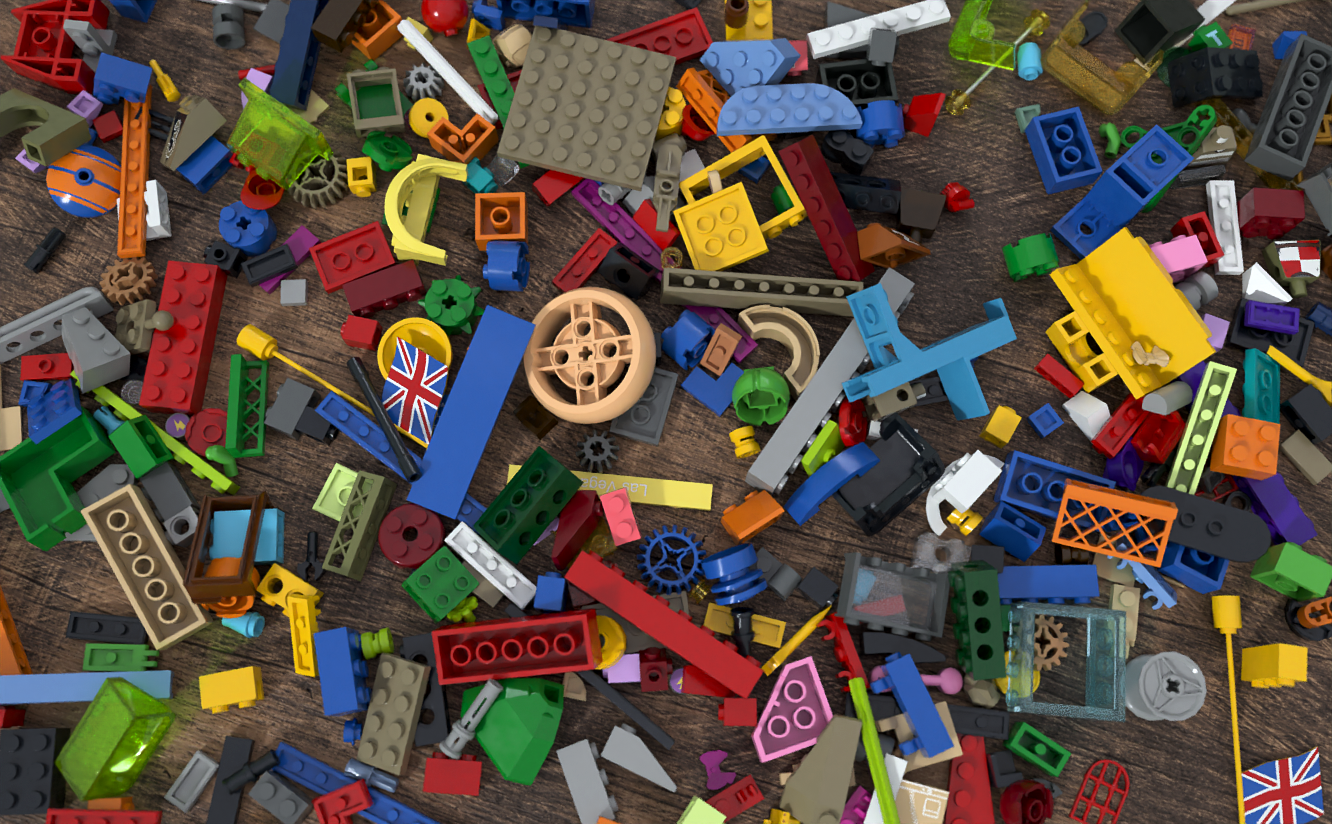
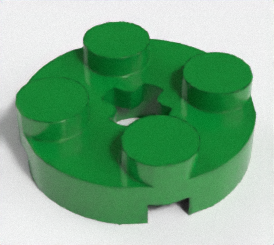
(387, 151)

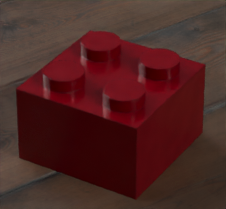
(1270, 212)

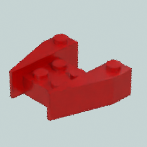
(46, 49)

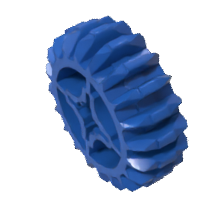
(661, 566)

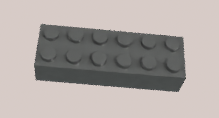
(1293, 109)

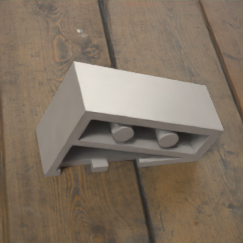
(93, 350)

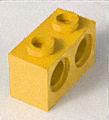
(291, 585)

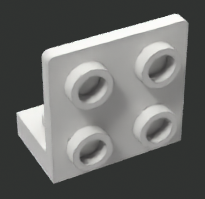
(157, 211)

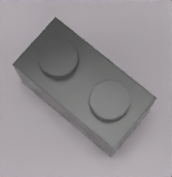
(289, 406)
(168, 491)
(282, 798)

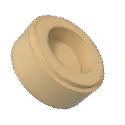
(714, 181)

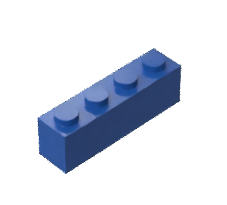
(1048, 583)

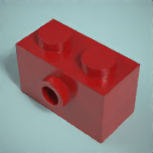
(452, 775)

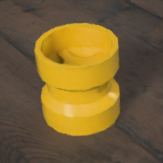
(744, 442)
(969, 524)

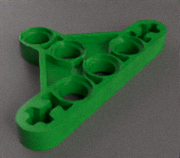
(1177, 132)

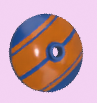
(85, 197)

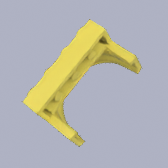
(411, 230)

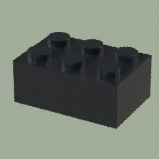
(28, 772)

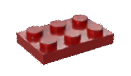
(352, 256)

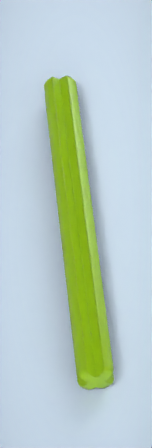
(874, 751)

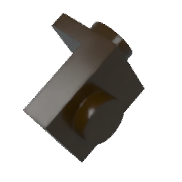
(535, 417)

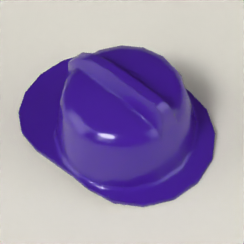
(1124, 467)

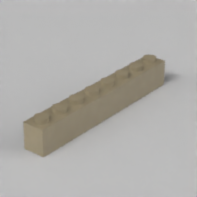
(751, 290)

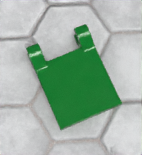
(374, 100)

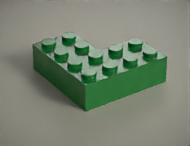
(41, 476)

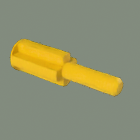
(165, 83)

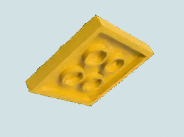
(721, 230)

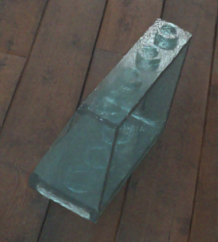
(1103, 662)

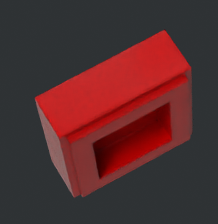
(108, 126)

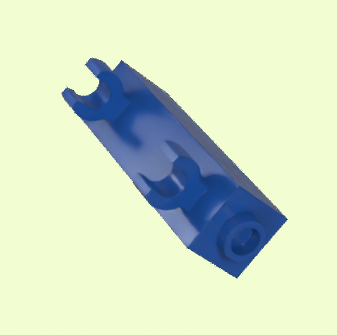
(916, 706)

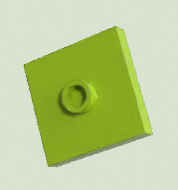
(824, 448)

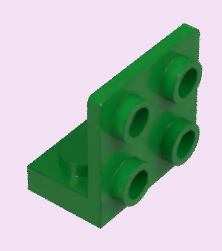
(440, 584)

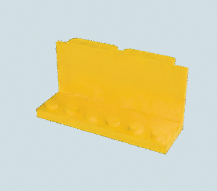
(1130, 298)

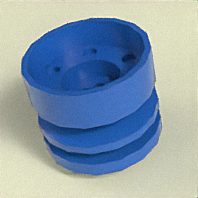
(732, 568)

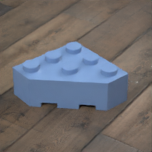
(749, 62)

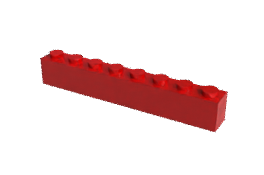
(663, 624)

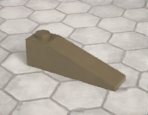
(822, 781)

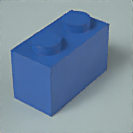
(206, 164)
(1013, 531)
(551, 593)

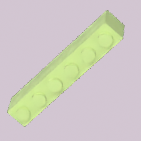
(1200, 427)

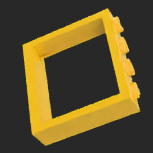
(738, 160)

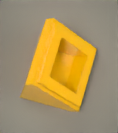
(477, 31)

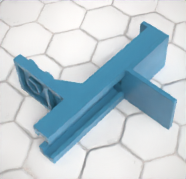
(949, 355)

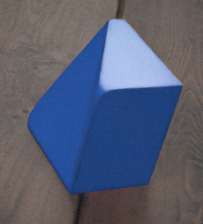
(1284, 41)

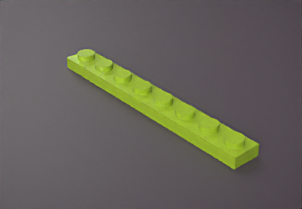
(181, 452)

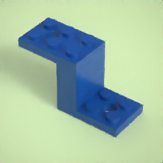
(1122, 192)

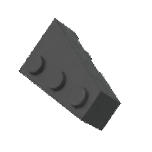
(838, 14)

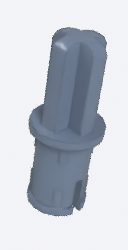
(371, 775)

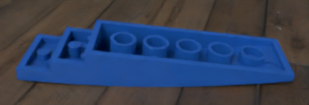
(471, 412)

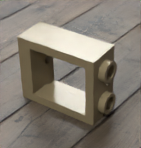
(365, 78)

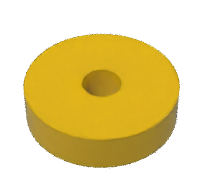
(426, 107)

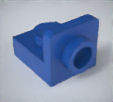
(488, 16)

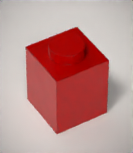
(361, 332)
(738, 712)

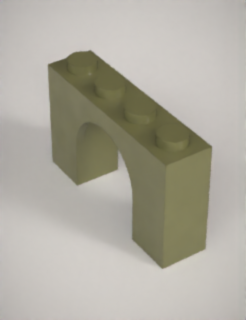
(58, 130)

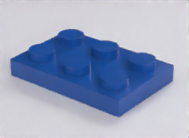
(53, 410)

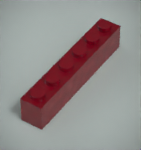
(825, 209)

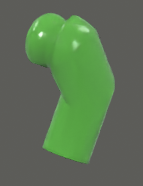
(1113, 139)
(220, 454)

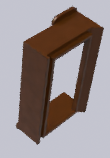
(212, 589)

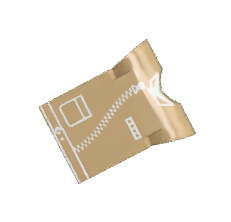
(920, 803)

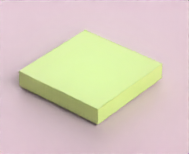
(337, 491)

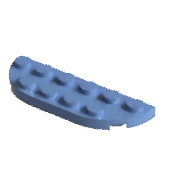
(787, 110)

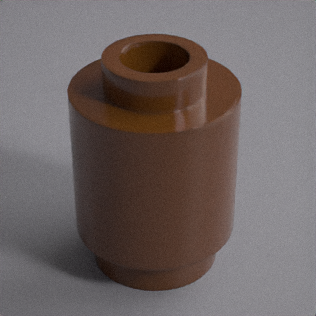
(736, 13)

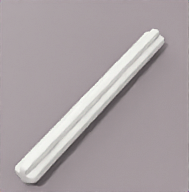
(447, 71)

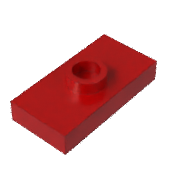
(46, 367)

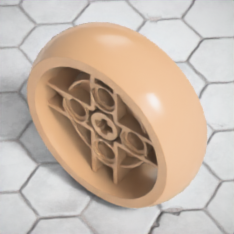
(584, 309)

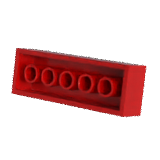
(183, 354)
(517, 646)

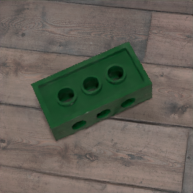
(527, 505)
(977, 619)

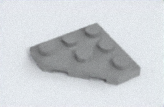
(105, 483)

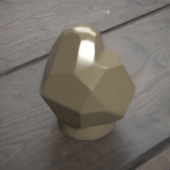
(981, 692)

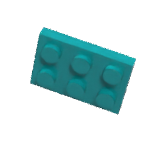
(1261, 387)

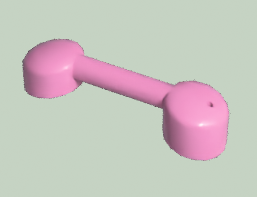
(947, 680)

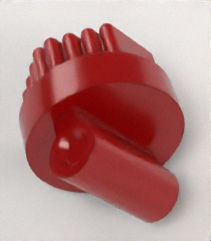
(957, 197)

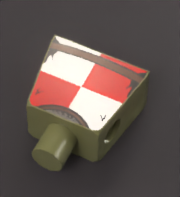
(1294, 264)

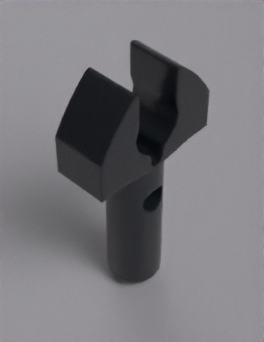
(312, 549)

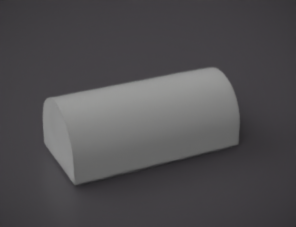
(1168, 398)

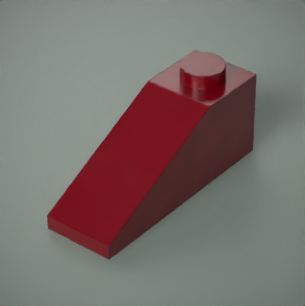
(575, 526)

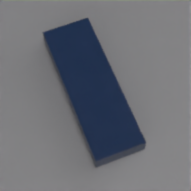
(549, 22)

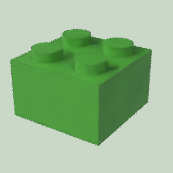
(1293, 572)

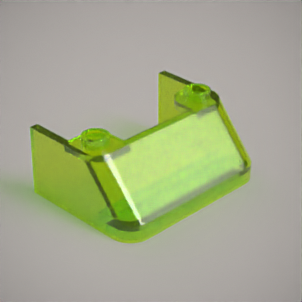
(974, 40)

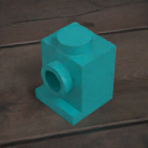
(480, 179)

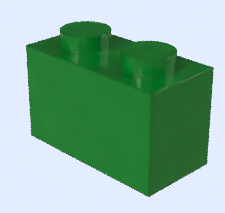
(140, 446)
(1036, 749)

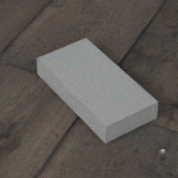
(192, 781)

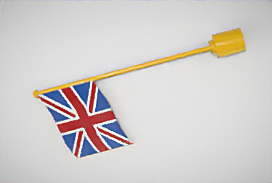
(410, 391)
(1278, 789)

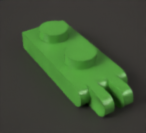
(118, 657)

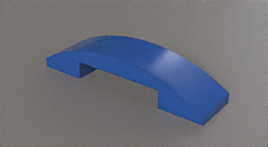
(829, 479)

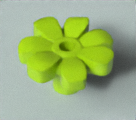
(464, 610)

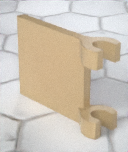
(904, 733)

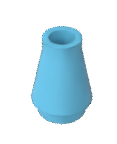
(249, 624)

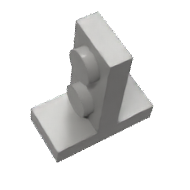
(91, 40)

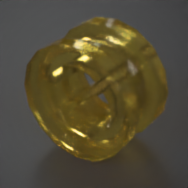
(671, 251)
(700, 591)

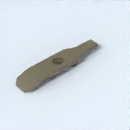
(667, 173)

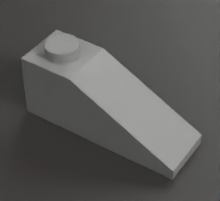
(631, 753)

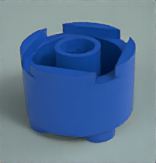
(881, 123)
(247, 229)
(507, 265)
(687, 339)

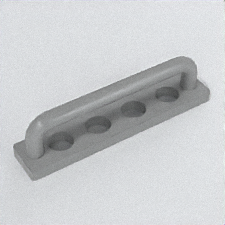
(44, 319)

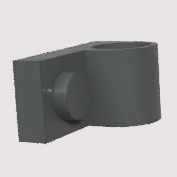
(779, 577)

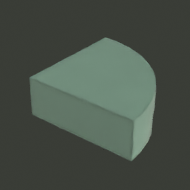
(1025, 115)

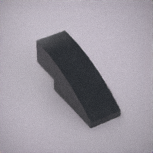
(882, 643)

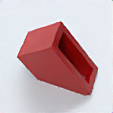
(922, 113)

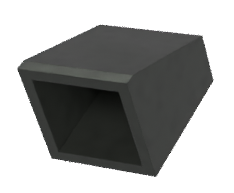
(1158, 26)

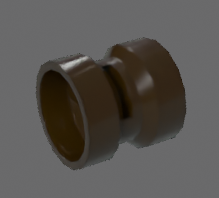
(1067, 554)

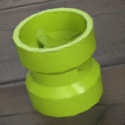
(377, 643)

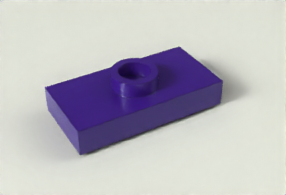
(1272, 317)

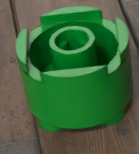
(1031, 256)

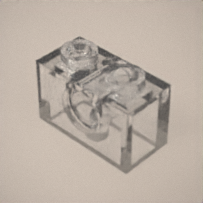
(924, 553)

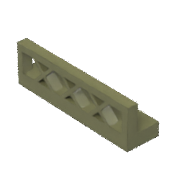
(365, 526)

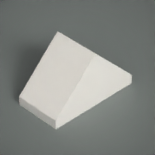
(1087, 413)

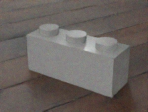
(587, 782)

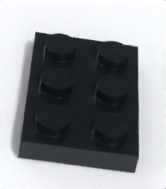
(1249, 338)

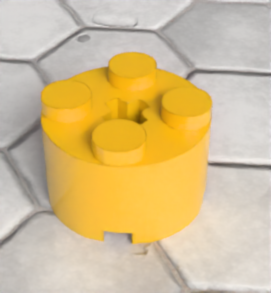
(671, 117)

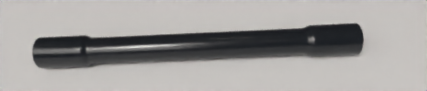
(404, 458)

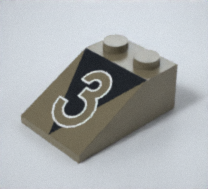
(190, 129)

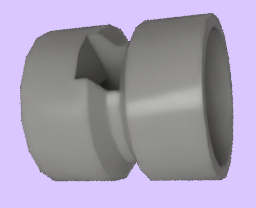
(1199, 289)

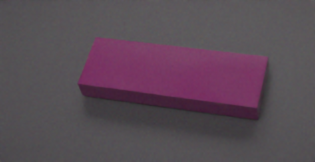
(299, 244)

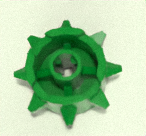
(463, 309)

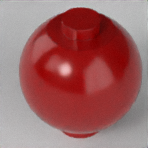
(445, 15)

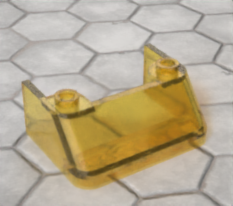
(1089, 75)

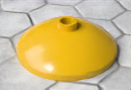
(419, 333)

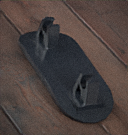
(1212, 526)

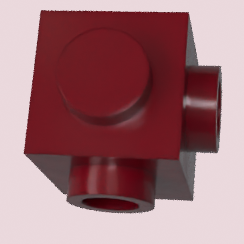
(654, 669)

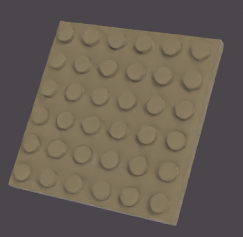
(587, 107)

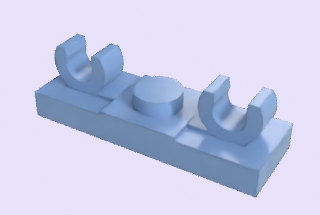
(1149, 575)

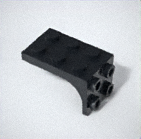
(1215, 75)

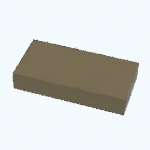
(1306, 457)

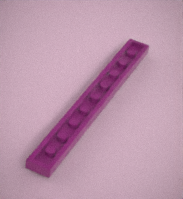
(630, 234)

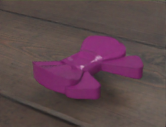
(716, 778)

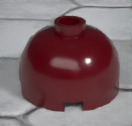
(1026, 803)

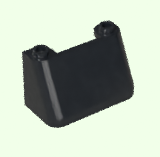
(904, 473)

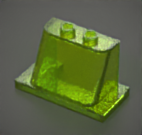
(275, 138)

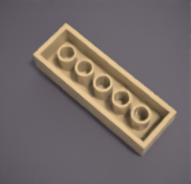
(146, 566)

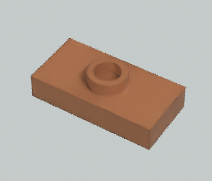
(720, 349)

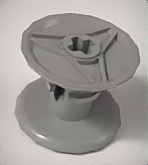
(1164, 686)

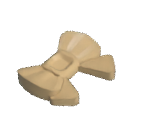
(1155, 357)

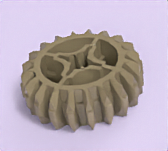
(317, 190)

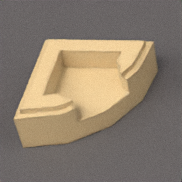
(574, 687)

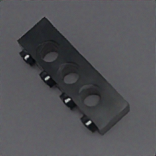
(868, 192)
(437, 700)

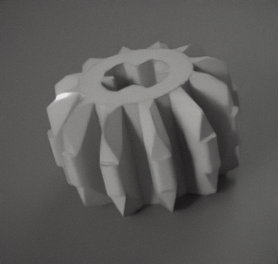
(429, 76)

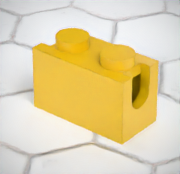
(231, 688)

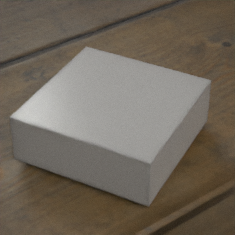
(294, 292)

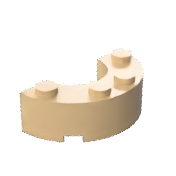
(793, 333)

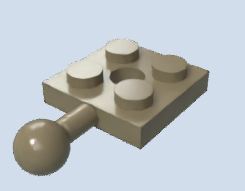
(137, 322)

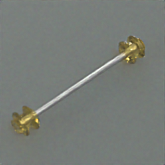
(959, 100)

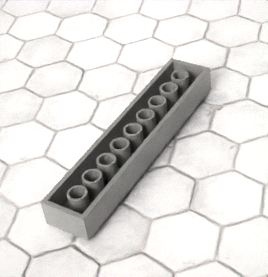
(820, 397)

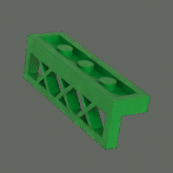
(238, 404)

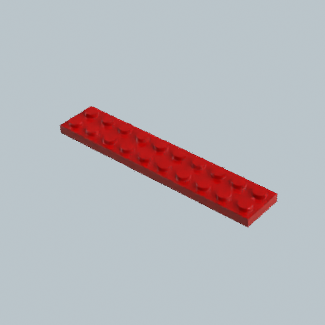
(675, 36)

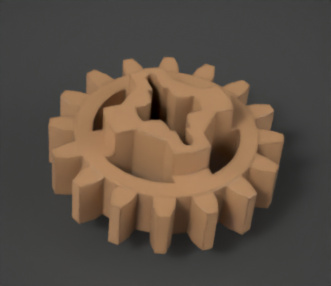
(128, 280)
(1040, 652)

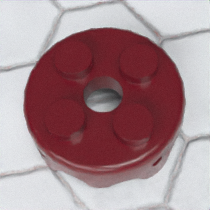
(416, 552)

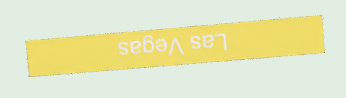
(645, 490)

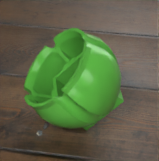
(761, 396)

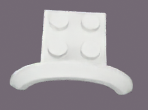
(961, 485)

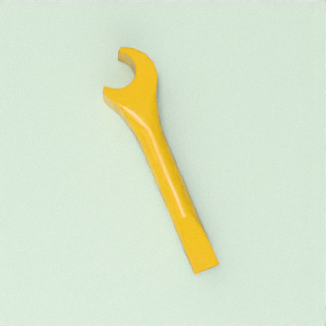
(1323, 386)
(793, 643)

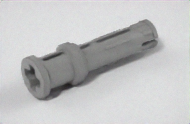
(464, 730)

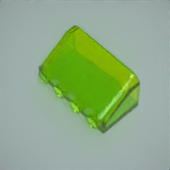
(113, 740)

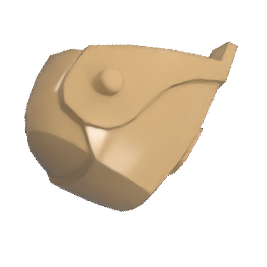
(513, 45)

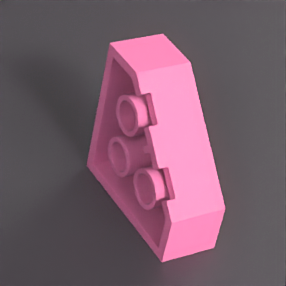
(793, 712)

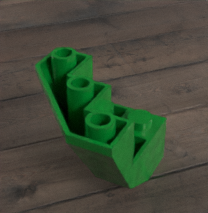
(518, 725)

